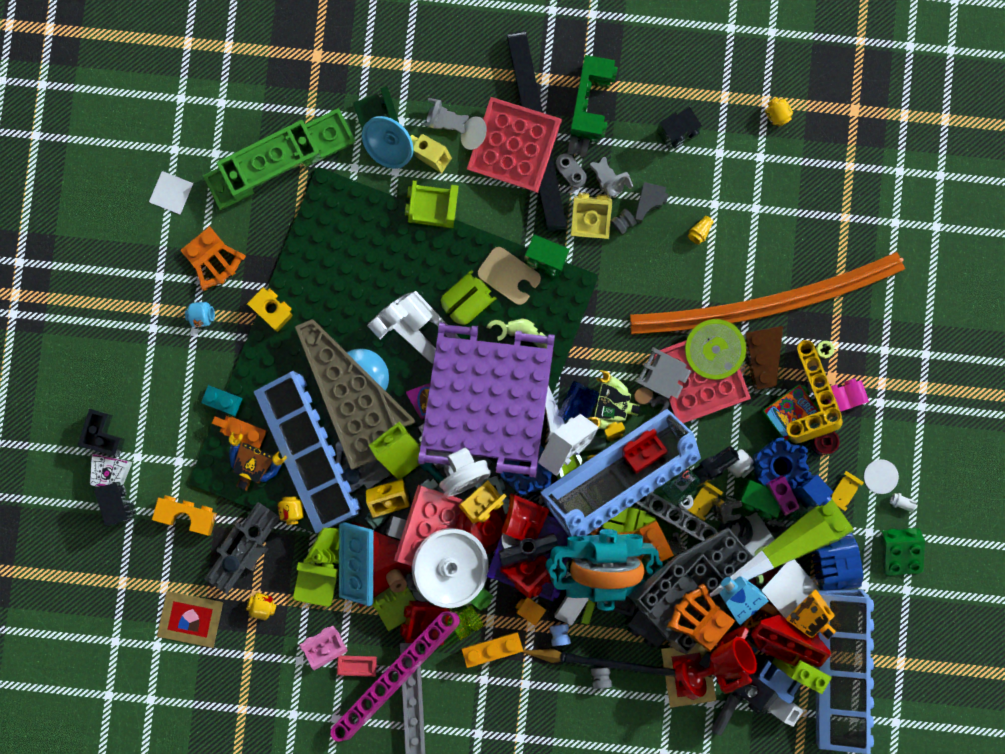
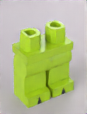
(630, 519)

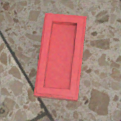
(357, 665)

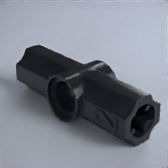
(715, 465)
(517, 554)

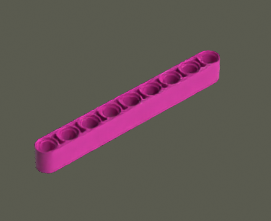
(386, 678)

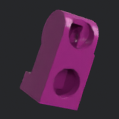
(783, 495)

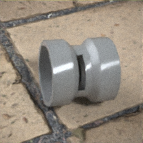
(601, 677)

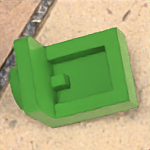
(483, 599)

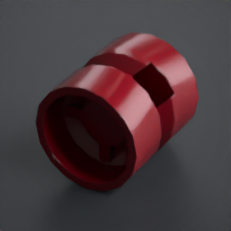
(825, 443)

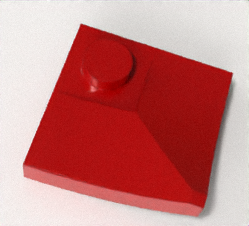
(524, 518)

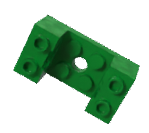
(599, 73)

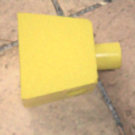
(431, 152)

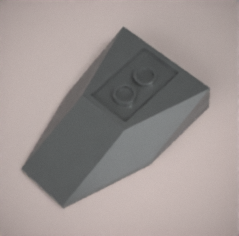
(702, 564)

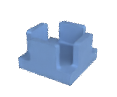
(778, 681)

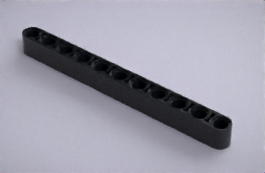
(530, 99)

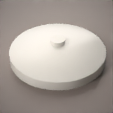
(450, 568)

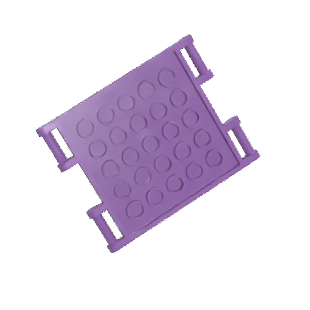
(487, 399)

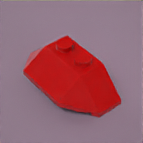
(787, 643)

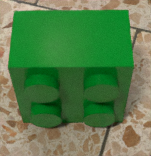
(546, 256)
(758, 498)

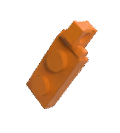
(251, 434)

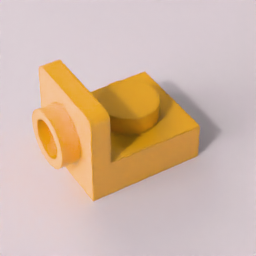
(530, 610)

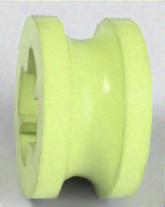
(830, 352)

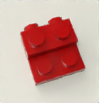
(528, 576)
(418, 618)

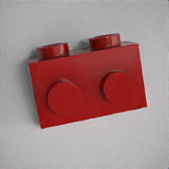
(644, 451)

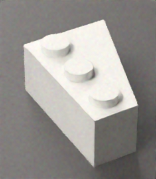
(566, 441)

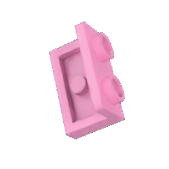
(323, 647)

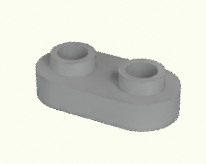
(570, 170)

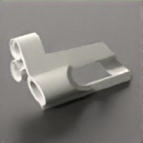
(406, 317)

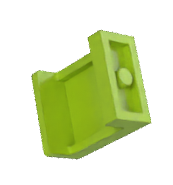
(432, 205)
(397, 451)
(805, 674)

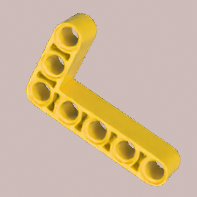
(820, 394)

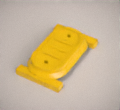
(845, 490)
(704, 501)

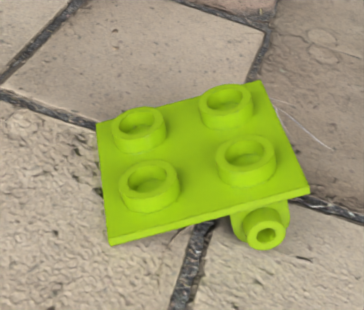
(325, 547)
(391, 606)

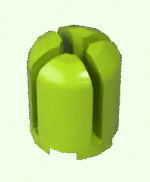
(473, 305)

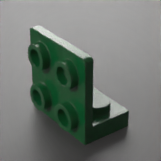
(375, 106)

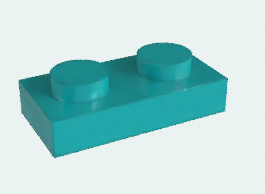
(221, 400)

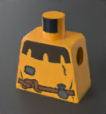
(813, 616)

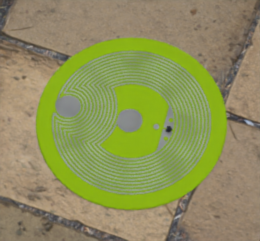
(715, 349)

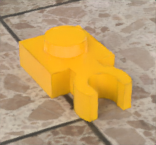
(614, 431)

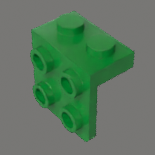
(903, 551)

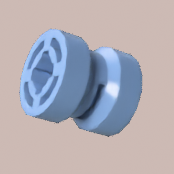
(560, 634)

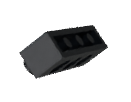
(765, 695)

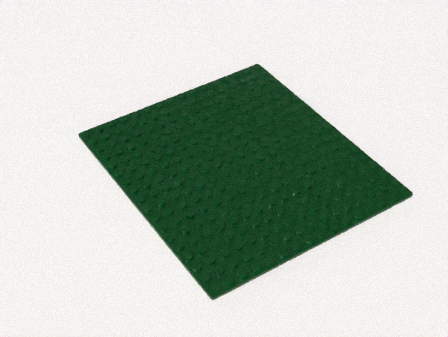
(342, 268)

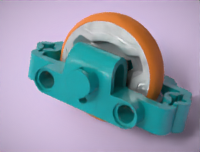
(603, 566)

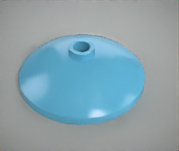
(387, 142)
(372, 364)

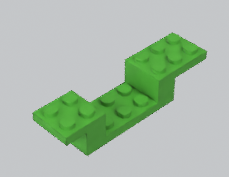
(276, 155)

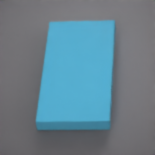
(356, 563)

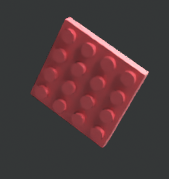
(515, 144)
(704, 395)
(428, 514)

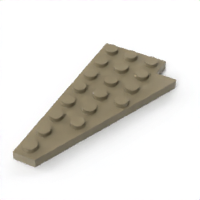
(353, 398)

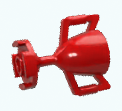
(729, 661)

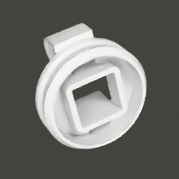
(463, 473)

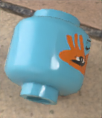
(200, 314)

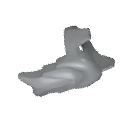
(440, 118)
(609, 182)

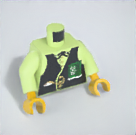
(612, 402)

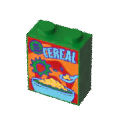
(788, 408)

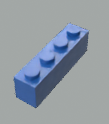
(813, 492)

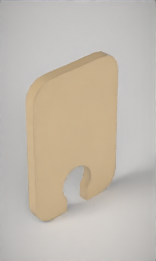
(504, 272)

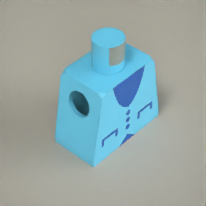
(742, 598)

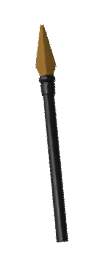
(553, 655)

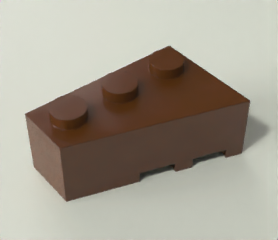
(763, 356)

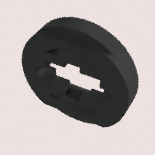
(743, 522)

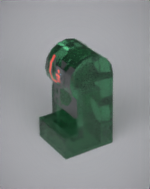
(681, 486)

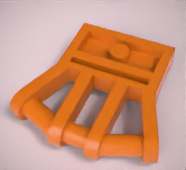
(204, 248)
(653, 534)
(712, 626)

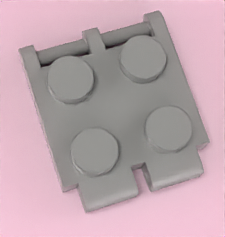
(664, 374)

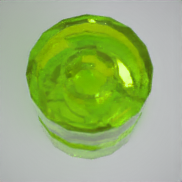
(468, 622)

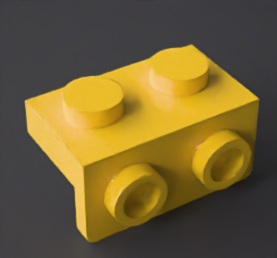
(481, 502)

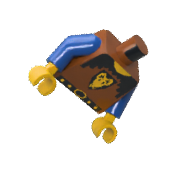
(252, 463)

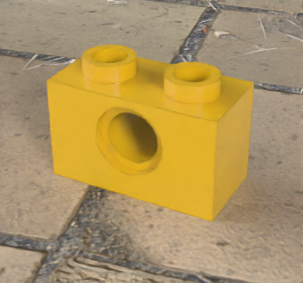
(260, 303)
(387, 498)

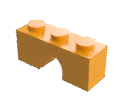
(201, 519)
(492, 649)

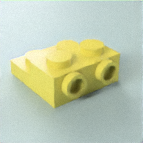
(591, 216)

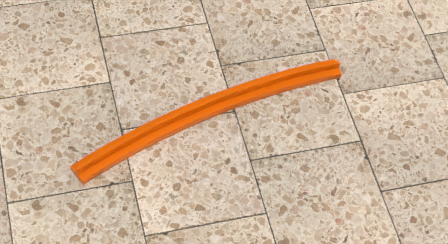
(770, 304)

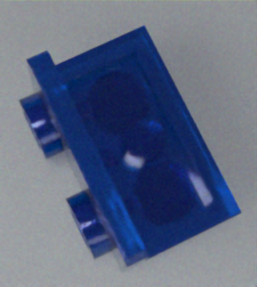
(578, 401)

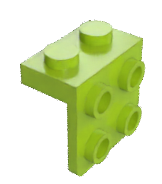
(315, 583)

